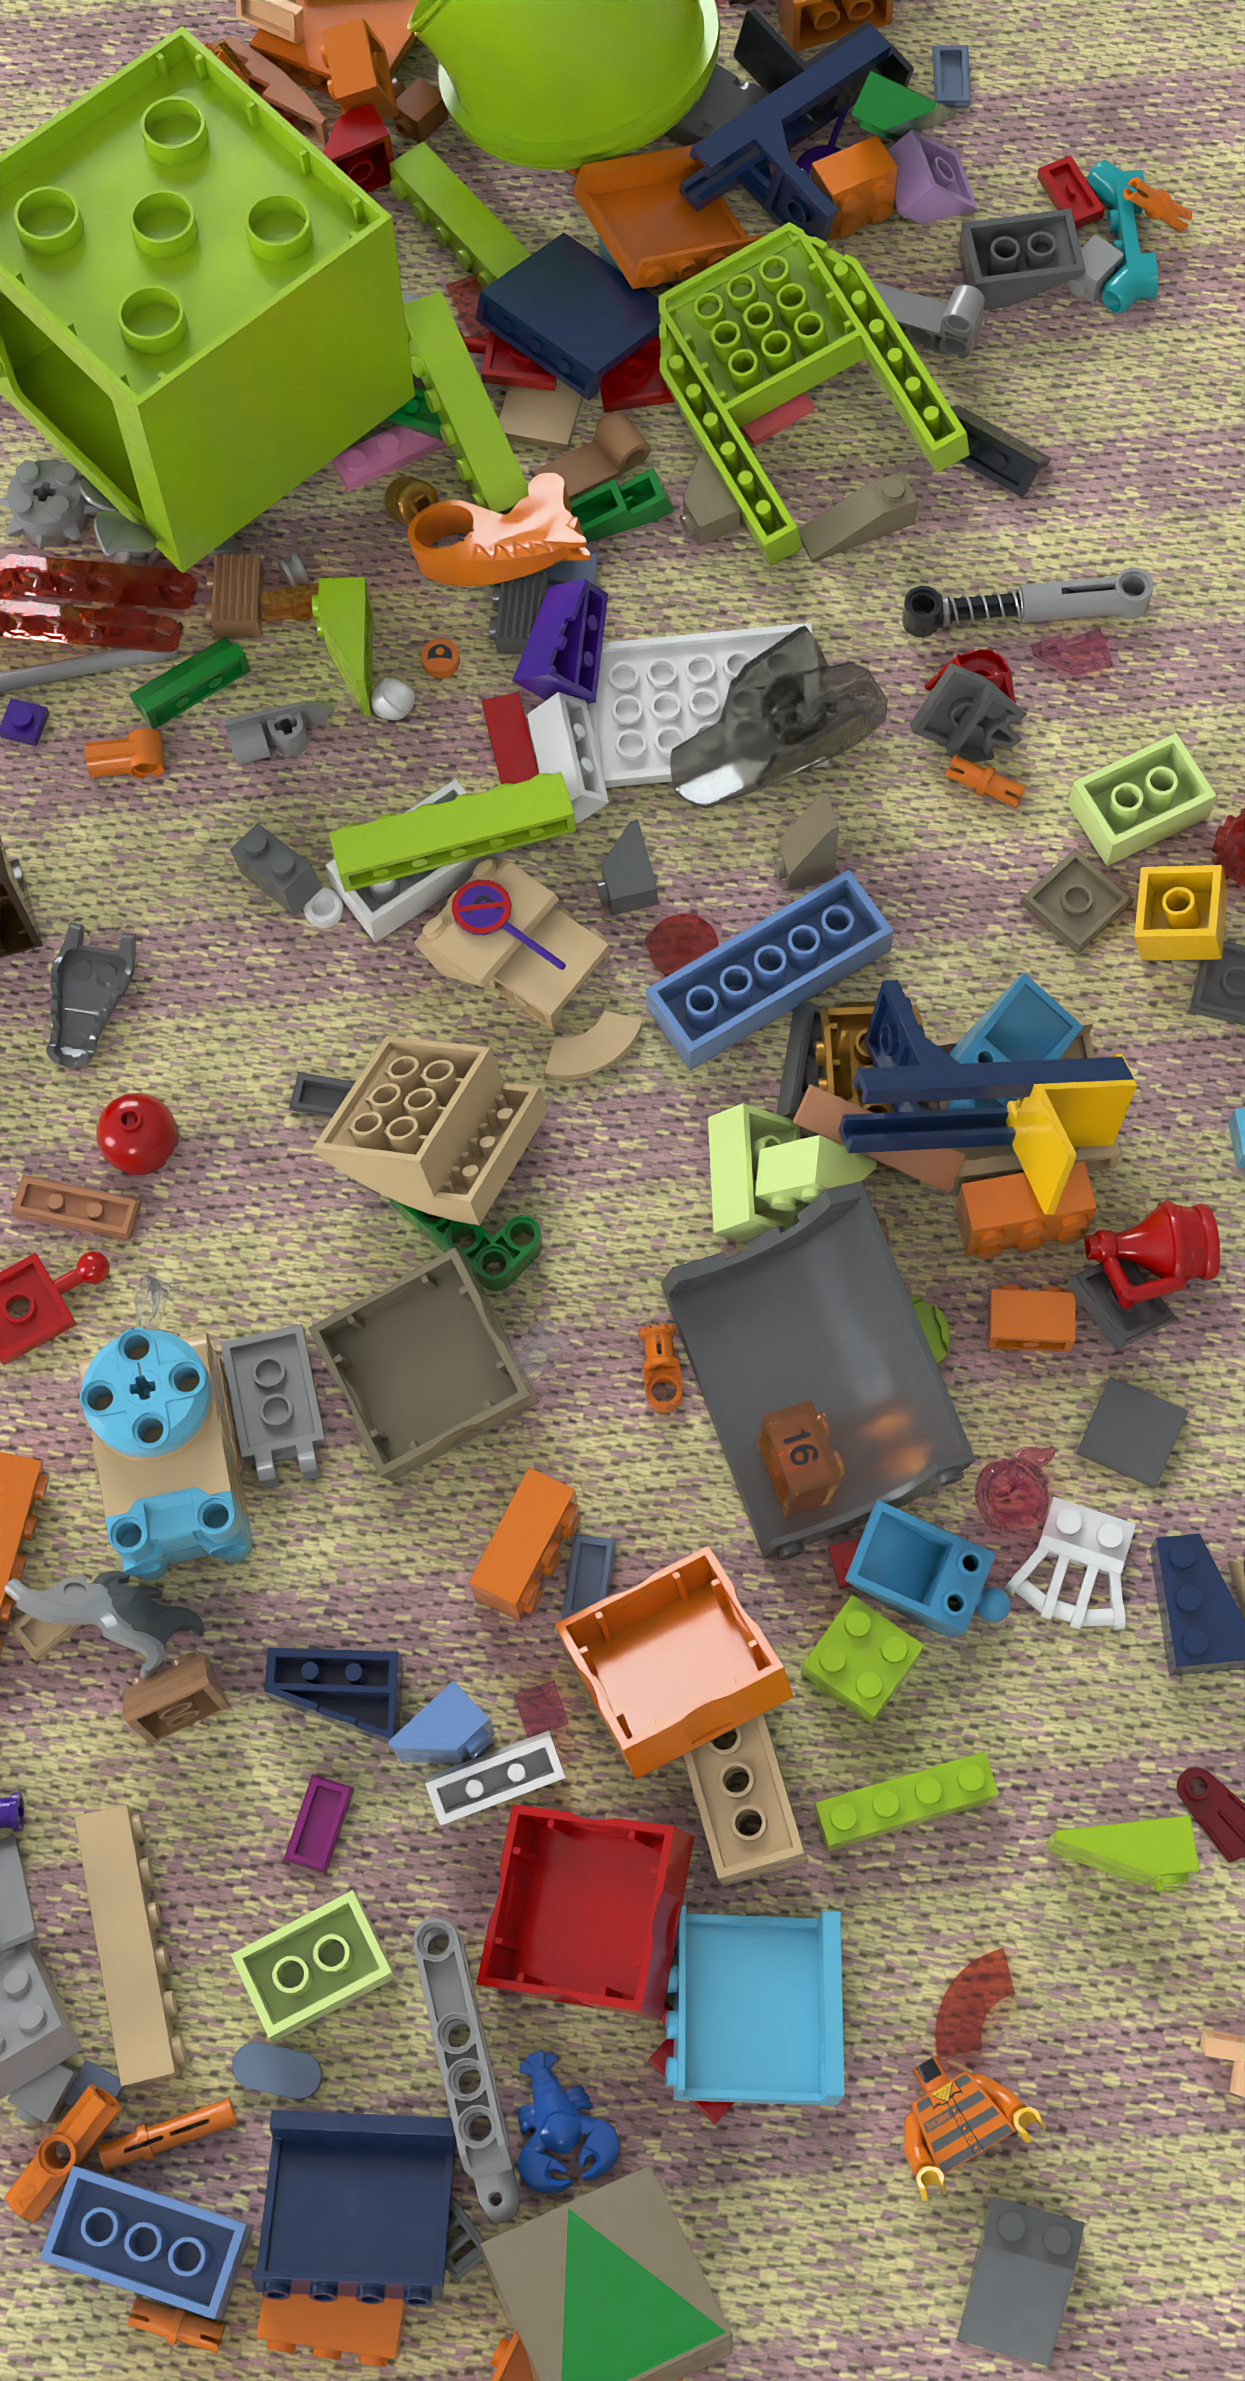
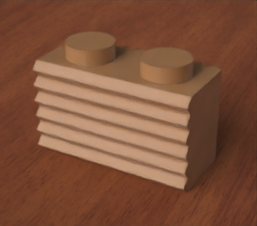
(235, 596)

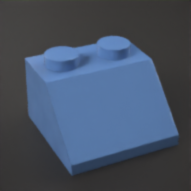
(445, 1731)

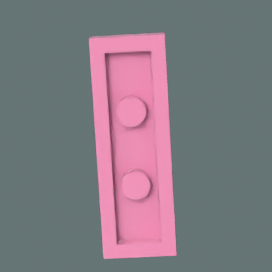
(383, 455)

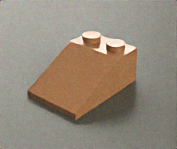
(173, 1698)

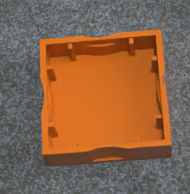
(673, 1662)

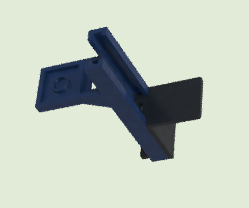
(798, 104)

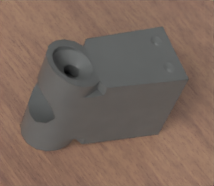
(717, 105)

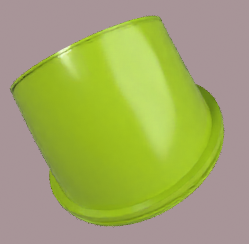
(568, 76)

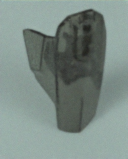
(778, 722)

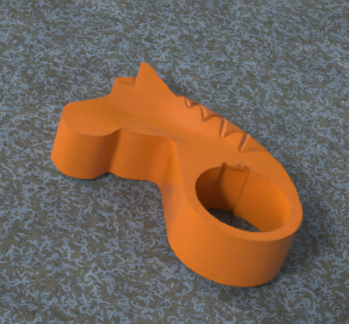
(498, 545)

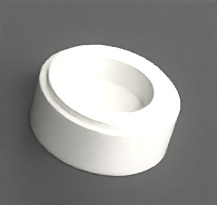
(324, 908)

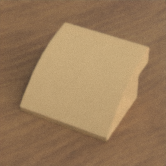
(433, 1127)

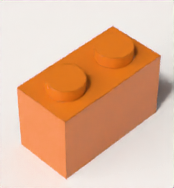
(1031, 1319)

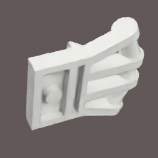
(1087, 1540)

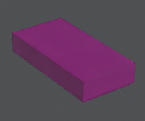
(319, 1824)

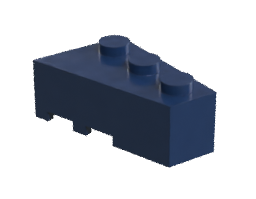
(1195, 1608)
(340, 1686)

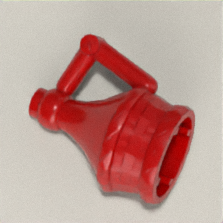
(1169, 1243)

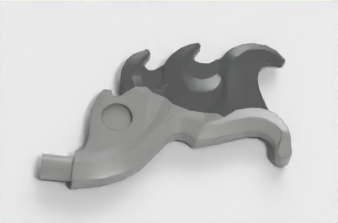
(120, 1611)

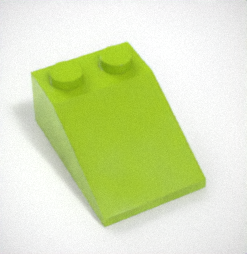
(346, 624)
(1139, 1851)

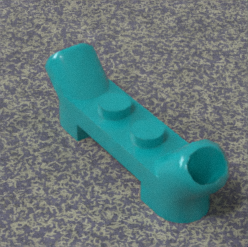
(1139, 272)

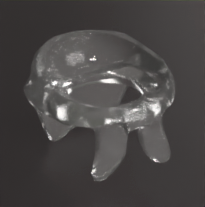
(152, 1299)

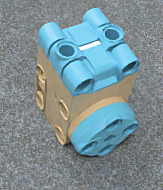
(165, 1451)

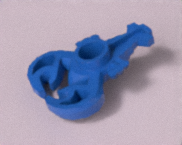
(559, 2129)

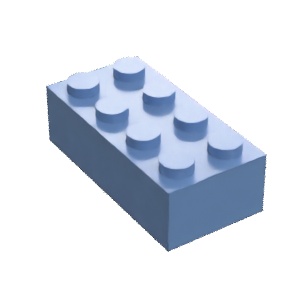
(147, 2242)

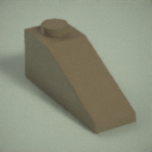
(861, 517)
(809, 847)

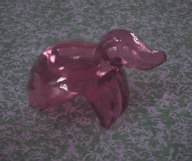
(1015, 1489)

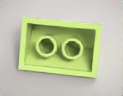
(734, 1158)

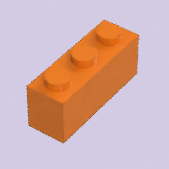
(334, 2327)

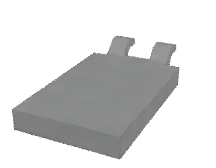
(274, 1401)

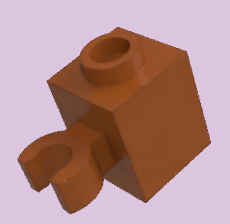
(419, 109)

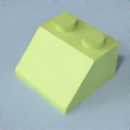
(804, 1168)

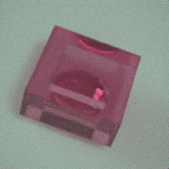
(540, 1709)

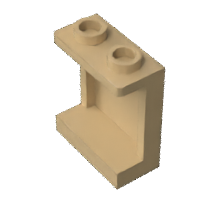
(538, 984)

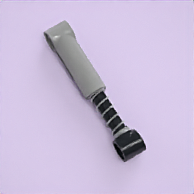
(1032, 602)

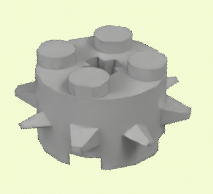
(47, 503)

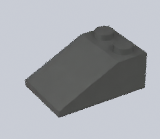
(1020, 255)
(1020, 2280)

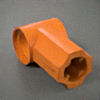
(134, 755)

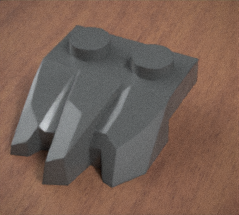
(967, 715)

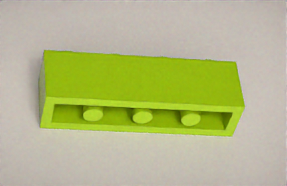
(905, 1801)

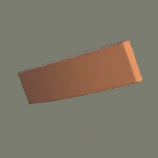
(281, 92)
(823, 1114)

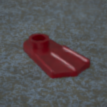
(1216, 1811)

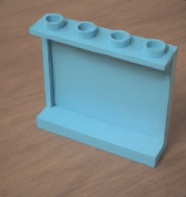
(757, 2010)

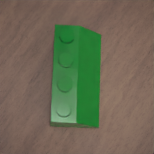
(895, 109)

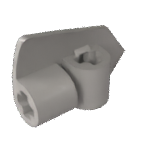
(256, 732)

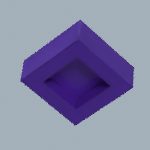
(23, 722)

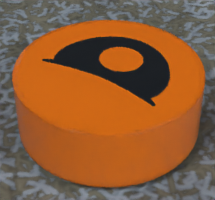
(440, 658)

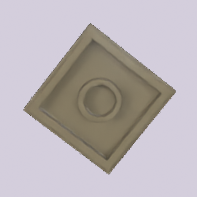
(1076, 901)

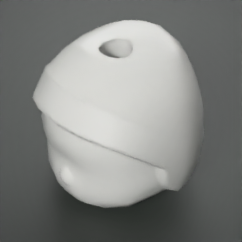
(392, 699)

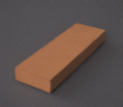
(76, 1207)

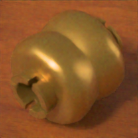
(407, 497)

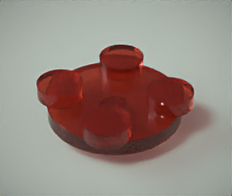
(679, 942)

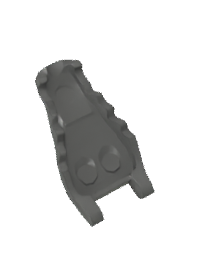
(84, 993)

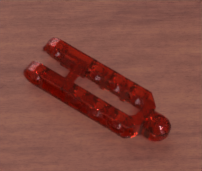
(116, 625)

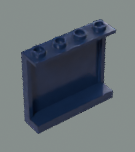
(570, 313)
(356, 2207)

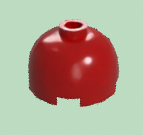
(136, 1133)

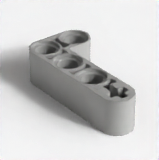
(935, 323)

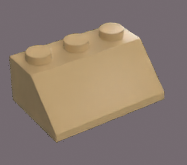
(480, 957)

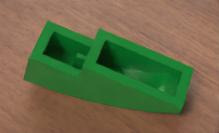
(622, 507)

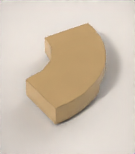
(594, 1050)

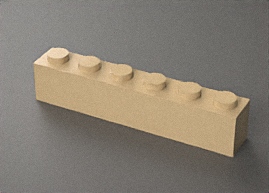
(128, 1946)

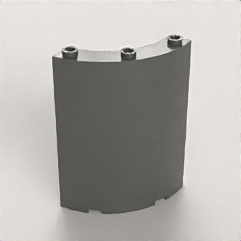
(826, 1323)

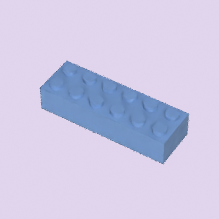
(769, 969)

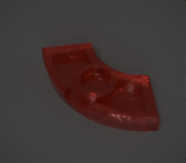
(969, 2001)

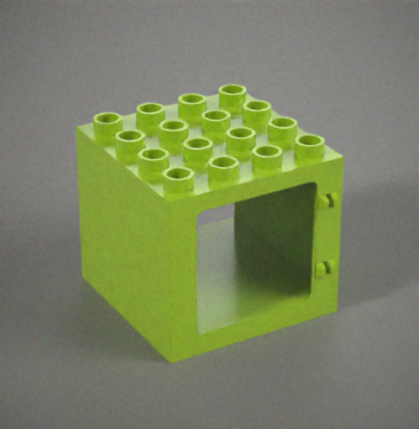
(193, 297)

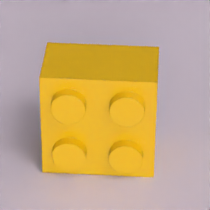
(1181, 913)

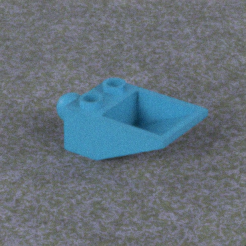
(1017, 1027)
(920, 1567)

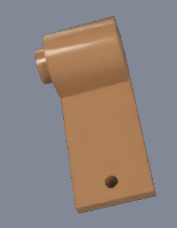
(612, 453)

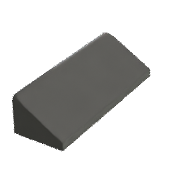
(800, 1059)

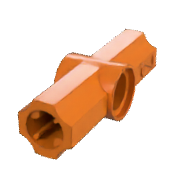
(46, 2173)

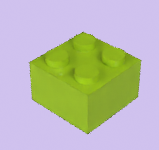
(862, 1659)

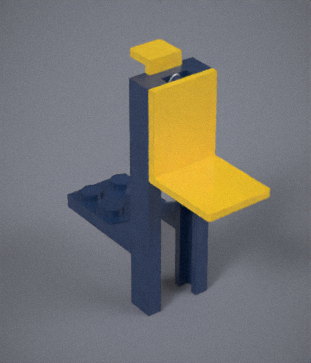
(1062, 1106)

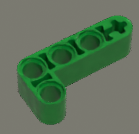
(485, 1248)

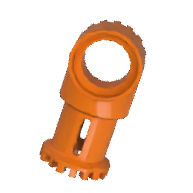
(662, 1366)

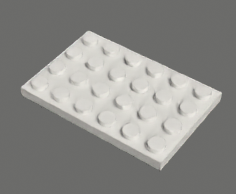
(665, 693)

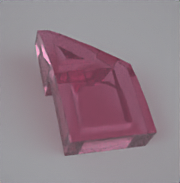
(1075, 655)

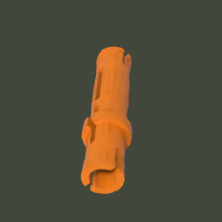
(115, 2152)

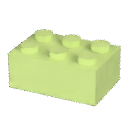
(1141, 799)
(313, 1966)

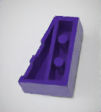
(565, 643)

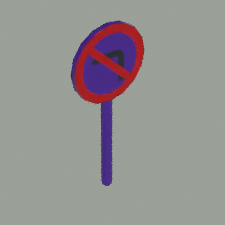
(484, 908)

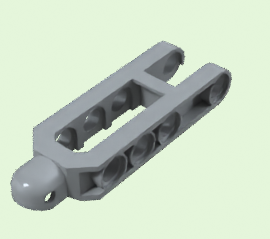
(452, 2003)

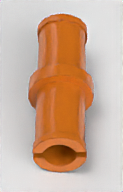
(1157, 204)
(985, 781)
(176, 2325)

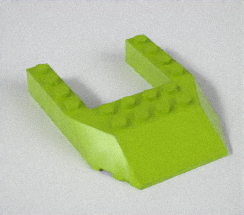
(771, 330)

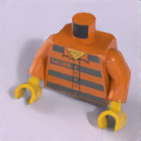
(958, 2122)

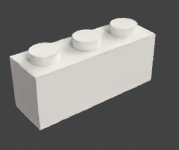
(567, 745)
(494, 1777)

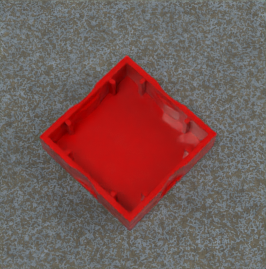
(586, 1911)

